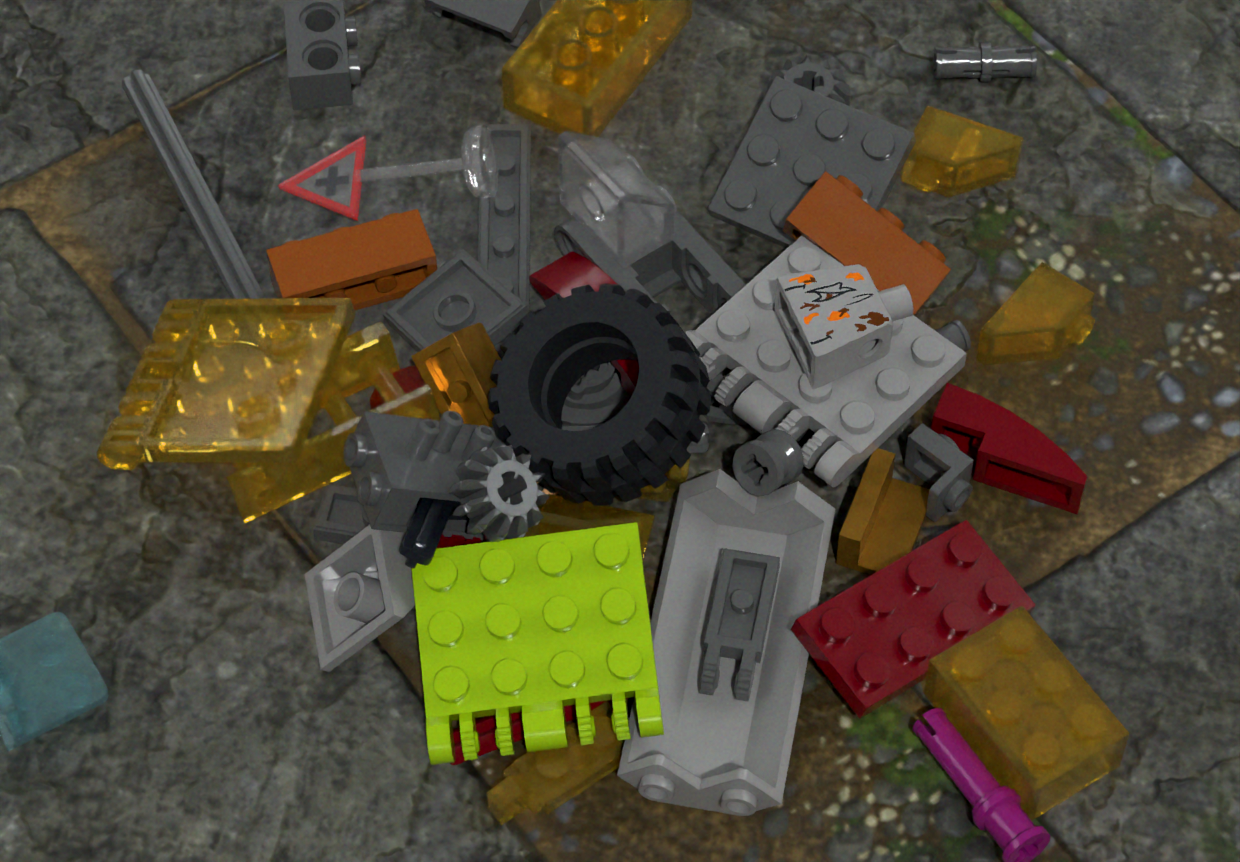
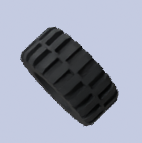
(560, 348)

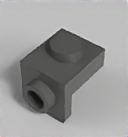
(942, 466)

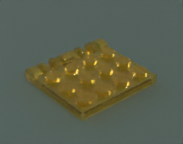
(228, 381)

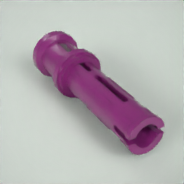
(994, 806)

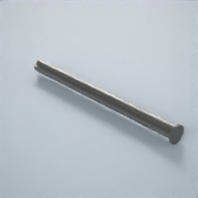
(191, 187)

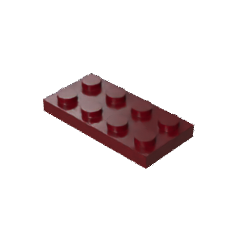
(889, 625)

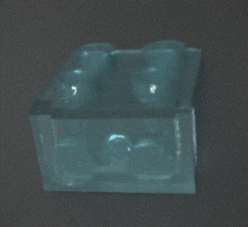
(45, 679)

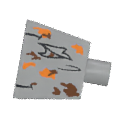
(838, 319)

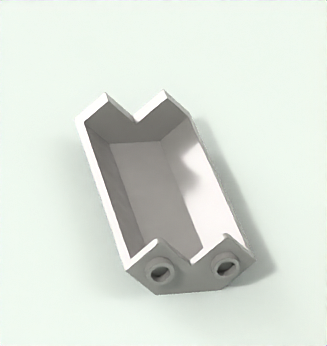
(719, 748)

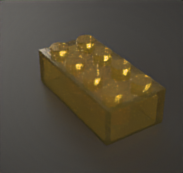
(589, 60)

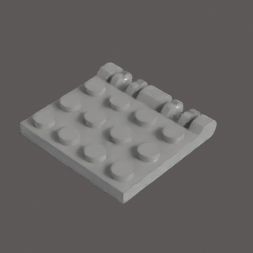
(772, 389)

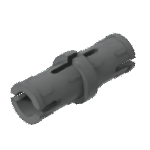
(985, 62)

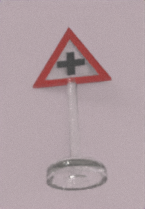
(339, 177)

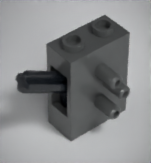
(406, 473)

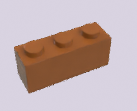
(856, 234)
(357, 262)

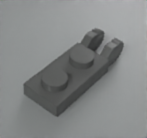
(739, 617)

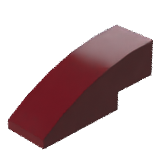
(1009, 450)

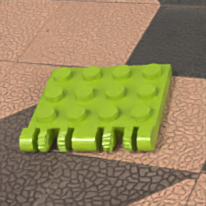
(534, 632)

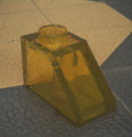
(959, 154)
(1038, 320)

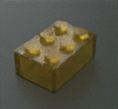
(1026, 712)

